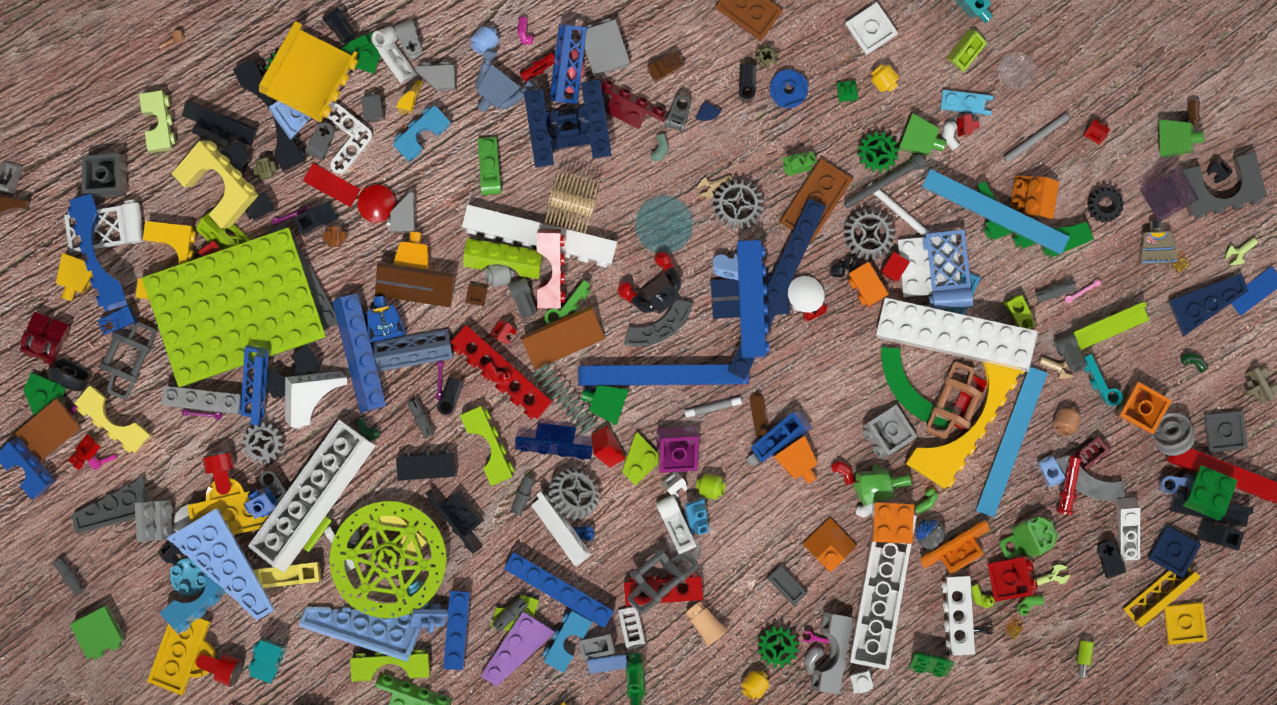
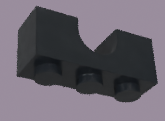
(306, 364)

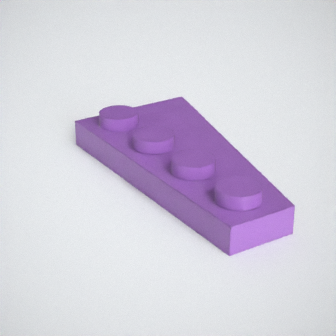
(519, 643)

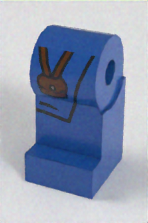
(117, 320)

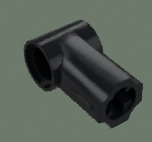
(338, 23)
(747, 80)
(450, 395)

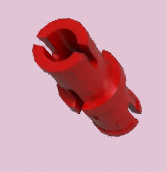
(538, 67)

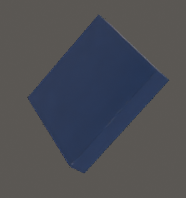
(1174, 551)

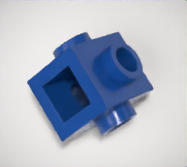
(260, 502)

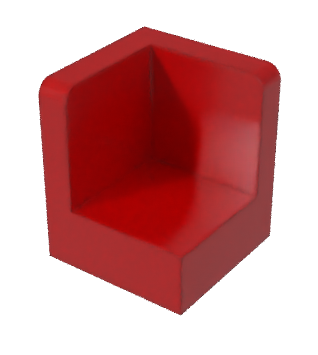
(895, 267)

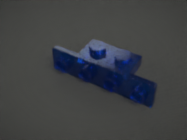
(554, 440)

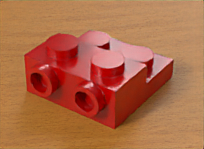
(1012, 578)

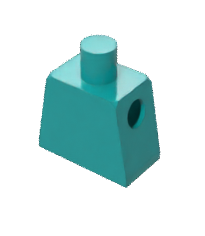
(973, 11)

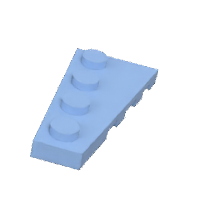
(288, 118)

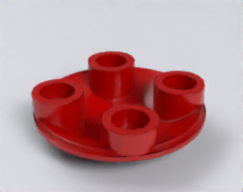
(376, 203)

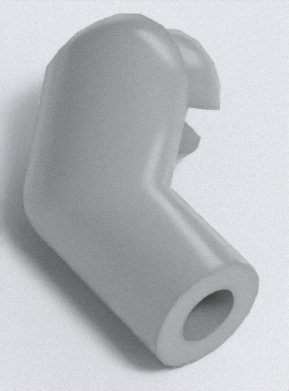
(811, 657)

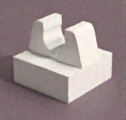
(674, 483)

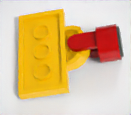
(226, 496)
(191, 656)

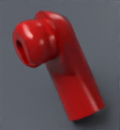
(845, 470)

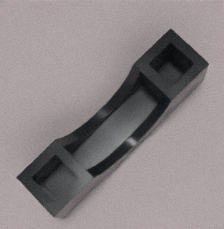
(239, 159)

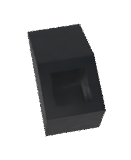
(315, 219)
(1220, 535)

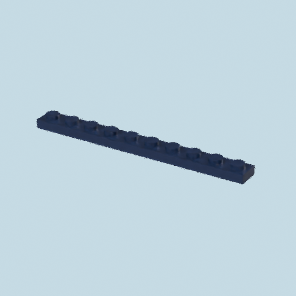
(784, 274)

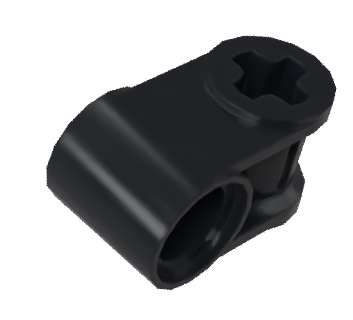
(1112, 562)

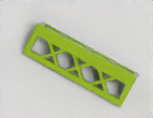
(212, 231)
(1111, 326)

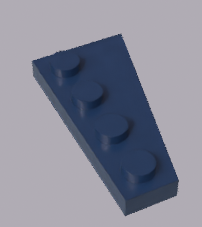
(1202, 304)

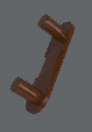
(759, 415)

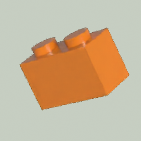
(867, 285)

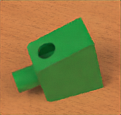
(606, 402)

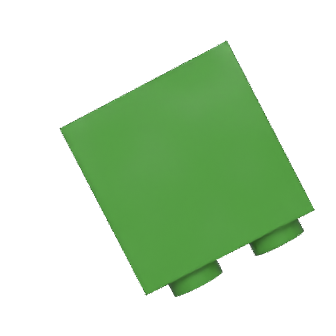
(98, 633)

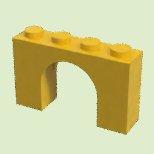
(175, 235)

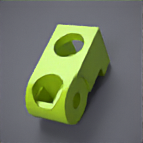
(1020, 312)

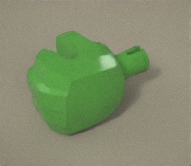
(878, 485)

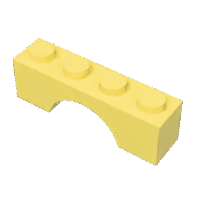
(93, 403)
(294, 575)

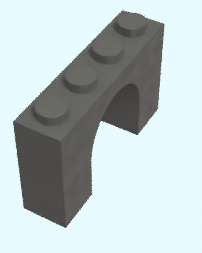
(1249, 189)

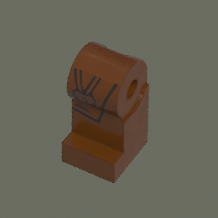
(665, 67)

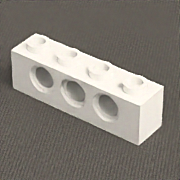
(966, 645)

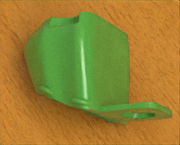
(1031, 537)

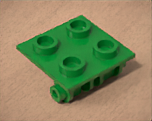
(937, 666)

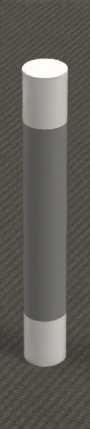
(713, 407)

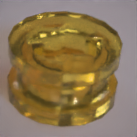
(1180, 265)
(1014, 630)

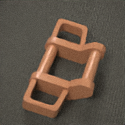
(955, 419)

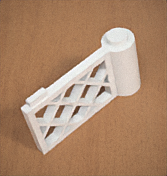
(129, 226)

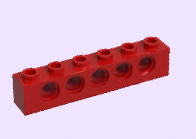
(468, 336)

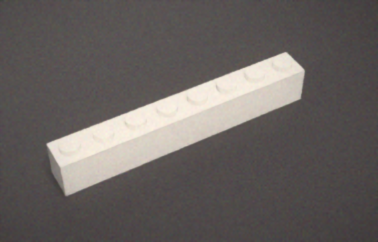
(524, 231)

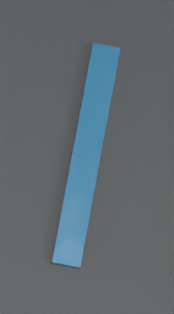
(995, 211)
(1011, 442)

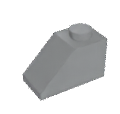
(403, 216)

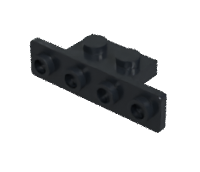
(217, 126)
(459, 515)

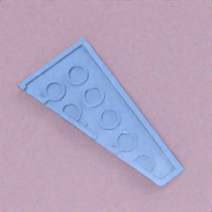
(219, 556)
(383, 635)

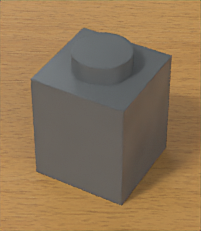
(372, 108)

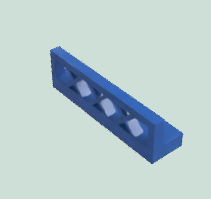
(561, 63)
(259, 383)

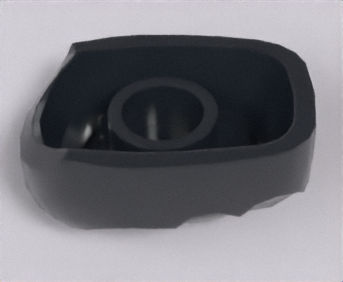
(68, 374)

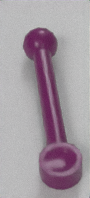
(276, 221)
(440, 364)
(185, 412)

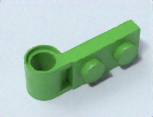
(489, 166)
(571, 306)

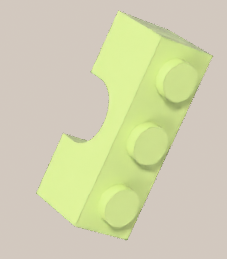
(161, 137)

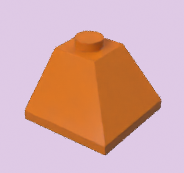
(829, 545)

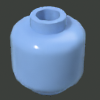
(484, 39)

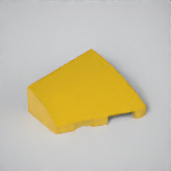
(407, 101)

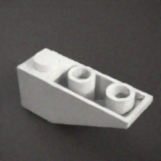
(1128, 528)

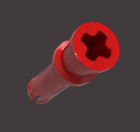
(1068, 493)

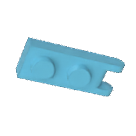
(965, 102)

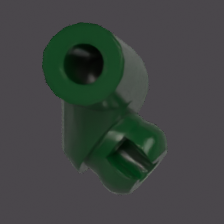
(1196, 359)
(366, 432)

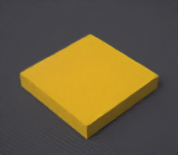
(1185, 623)

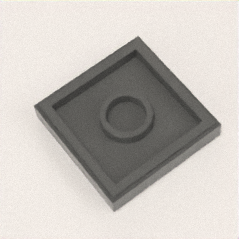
(1225, 431)

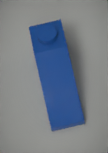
(781, 436)

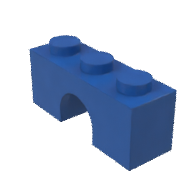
(37, 478)

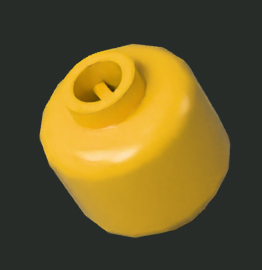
(884, 78)
(755, 684)

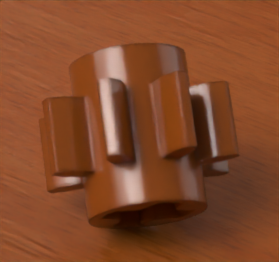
(334, 236)

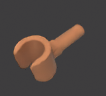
(178, 37)

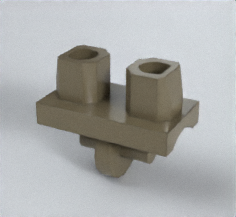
(1259, 386)

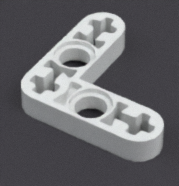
(354, 134)

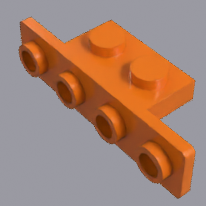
(959, 551)

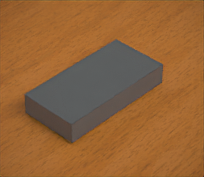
(787, 585)

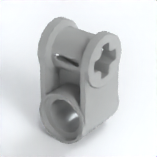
(408, 36)

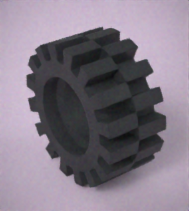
(1100, 215)

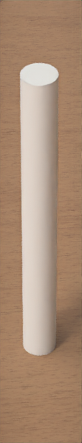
(899, 211)

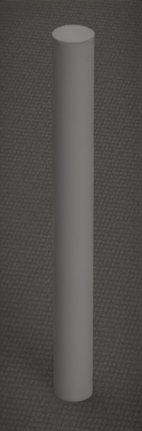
(1035, 138)

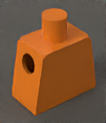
(798, 460)

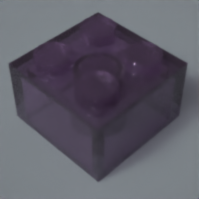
(1169, 194)

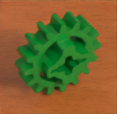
(887, 155)
(786, 648)

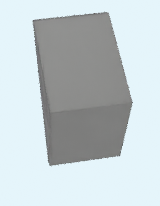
(9, 177)

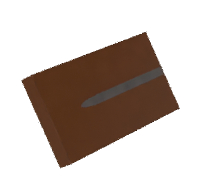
(414, 284)

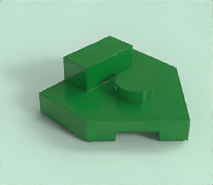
(367, 53)
(42, 392)

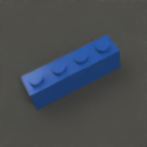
(456, 630)

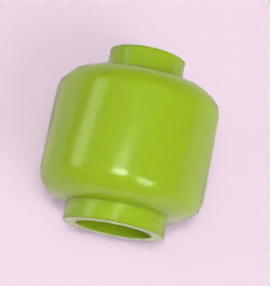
(711, 486)

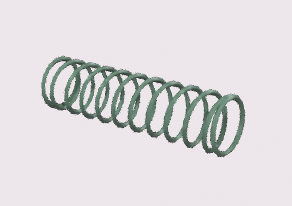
(562, 399)

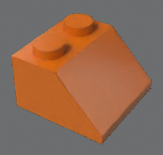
(1143, 407)

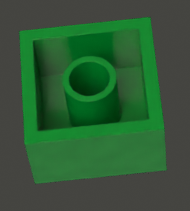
(1210, 492)

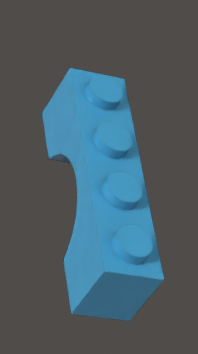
(181, 615)

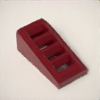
(1106, 449)

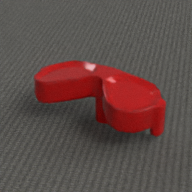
(810, 316)

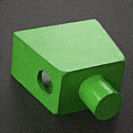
(920, 137)
(1178, 138)

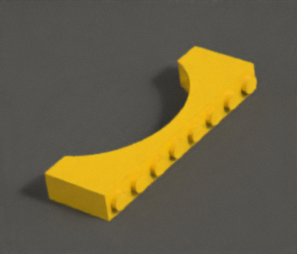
(942, 462)

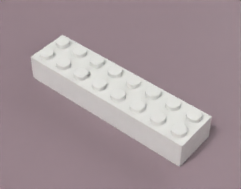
(957, 334)
(311, 496)
(879, 603)

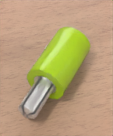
(1084, 656)

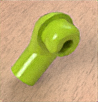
(981, 599)

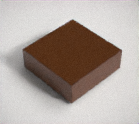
(476, 295)

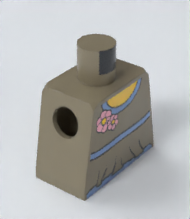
(1157, 246)

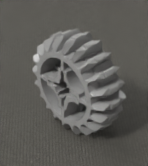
(746, 205)
(862, 228)
(567, 501)

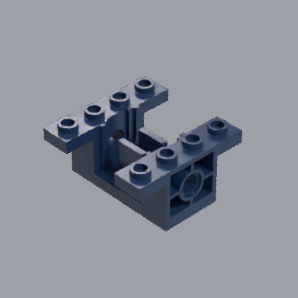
(547, 127)

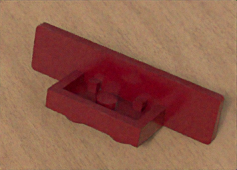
(629, 107)

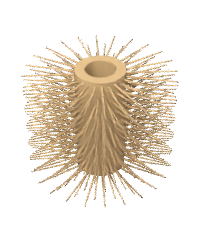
(571, 202)

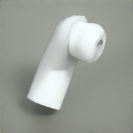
(948, 135)
(864, 510)

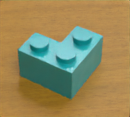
(267, 660)

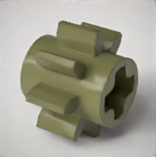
(765, 51)
(264, 168)

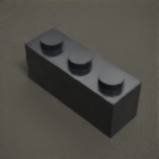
(426, 466)

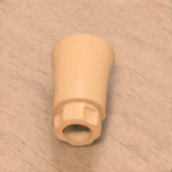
(706, 623)

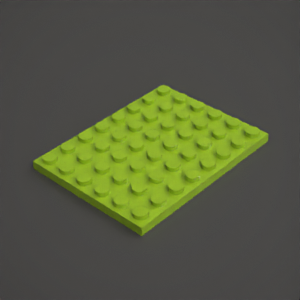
(230, 301)

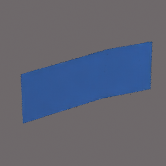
(1257, 291)

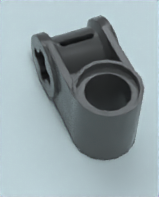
(678, 115)
(319, 145)
(276, 487)

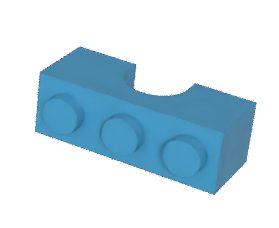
(432, 120)
(573, 625)

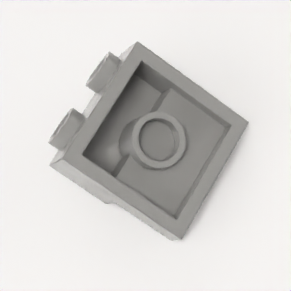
(888, 432)
(154, 520)

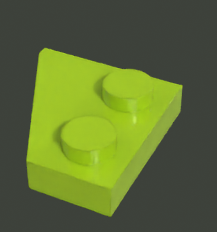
(640, 460)

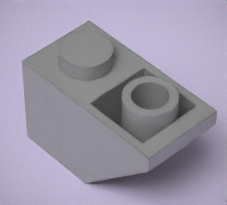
(439, 77)

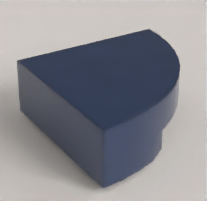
(707, 113)

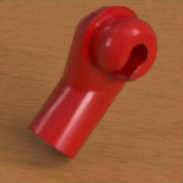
(497, 376)

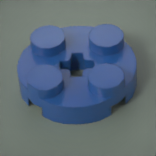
(794, 80)

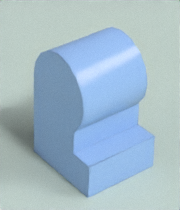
(725, 266)
(1051, 471)

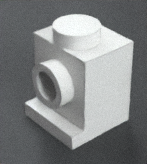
(861, 681)

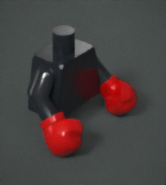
(659, 293)

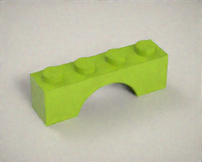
(482, 253)
(477, 423)
(364, 667)

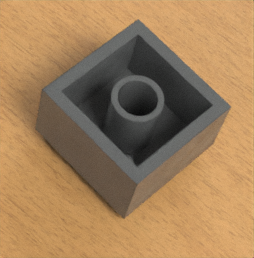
(104, 175)

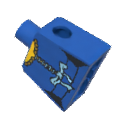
(384, 321)

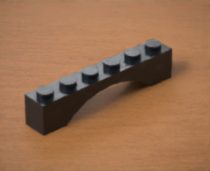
(286, 150)

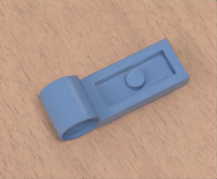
(1177, 481)

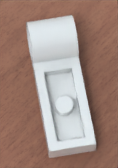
(385, 43)
(675, 524)

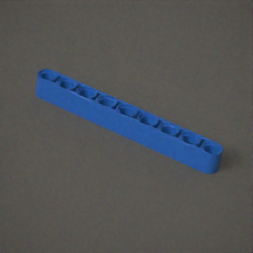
(657, 375)

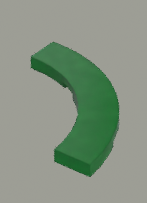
(904, 391)

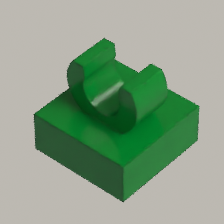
(847, 91)

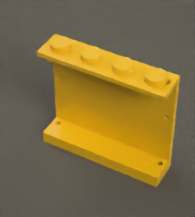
(307, 73)

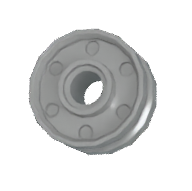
(1174, 434)

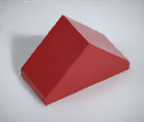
(606, 447)

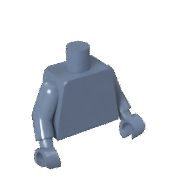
(496, 87)

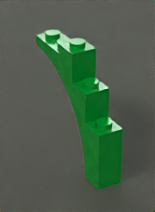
(1078, 234)

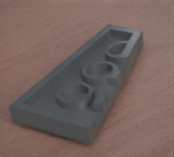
(111, 509)

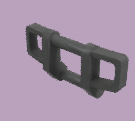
(132, 377)
(655, 597)

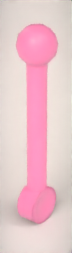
(1068, 299)

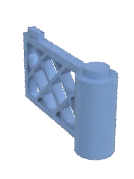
(952, 295)

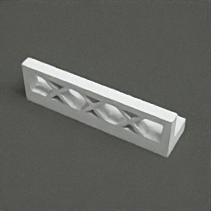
(561, 529)

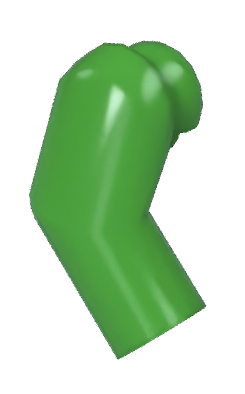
(928, 503)
(1027, 602)

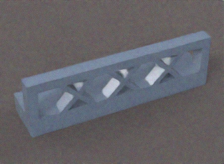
(412, 353)

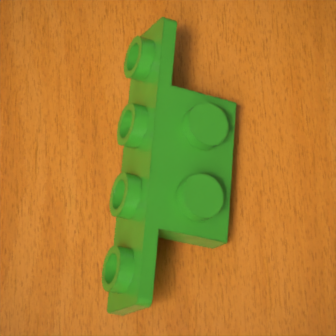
(407, 694)

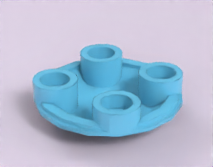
(187, 578)

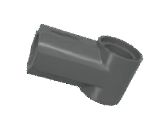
(522, 295)
(1069, 349)

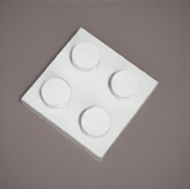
(871, 28)

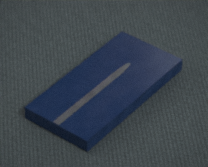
(726, 299)

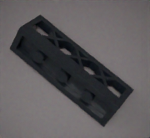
(1234, 515)

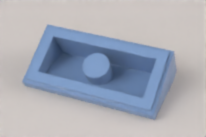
(607, 663)

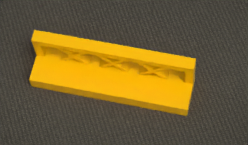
(1163, 601)

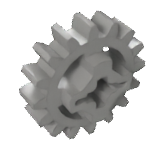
(259, 434)

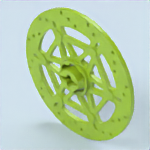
(362, 517)

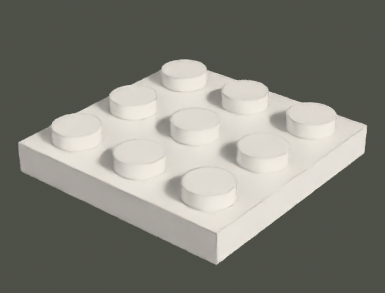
(916, 277)

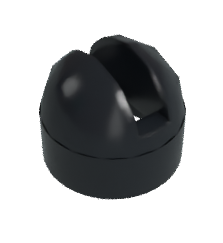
(847, 260)
(837, 270)

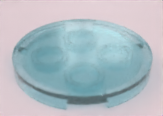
(664, 225)

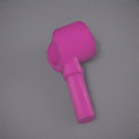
(96, 464)
(815, 638)

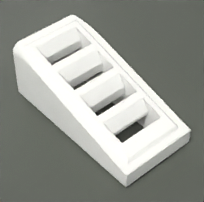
(633, 644)

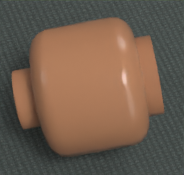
(1067, 421)

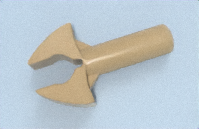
(713, 185)
(1056, 366)

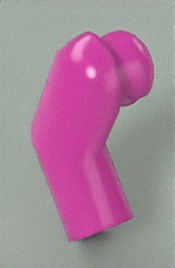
(522, 31)

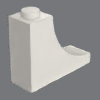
(304, 393)

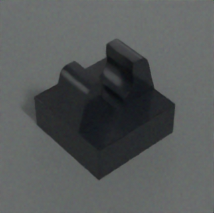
(1221, 169)
(168, 551)

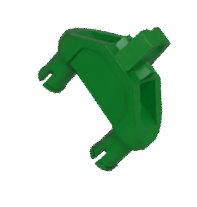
(635, 678)

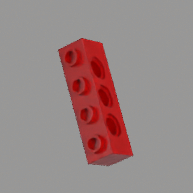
(693, 593)

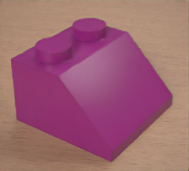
(677, 449)

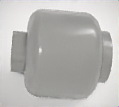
(498, 275)

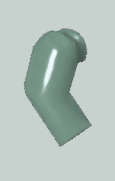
(662, 148)

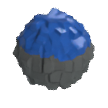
(930, 533)

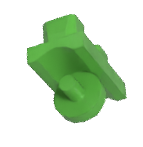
(798, 163)

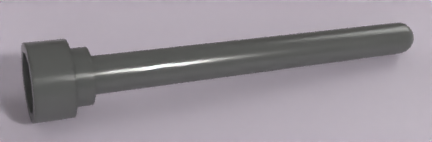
(916, 163)

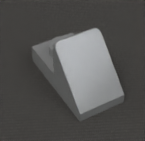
(596, 647)

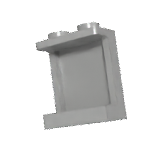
(605, 48)

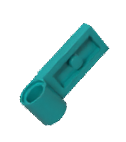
(1098, 383)

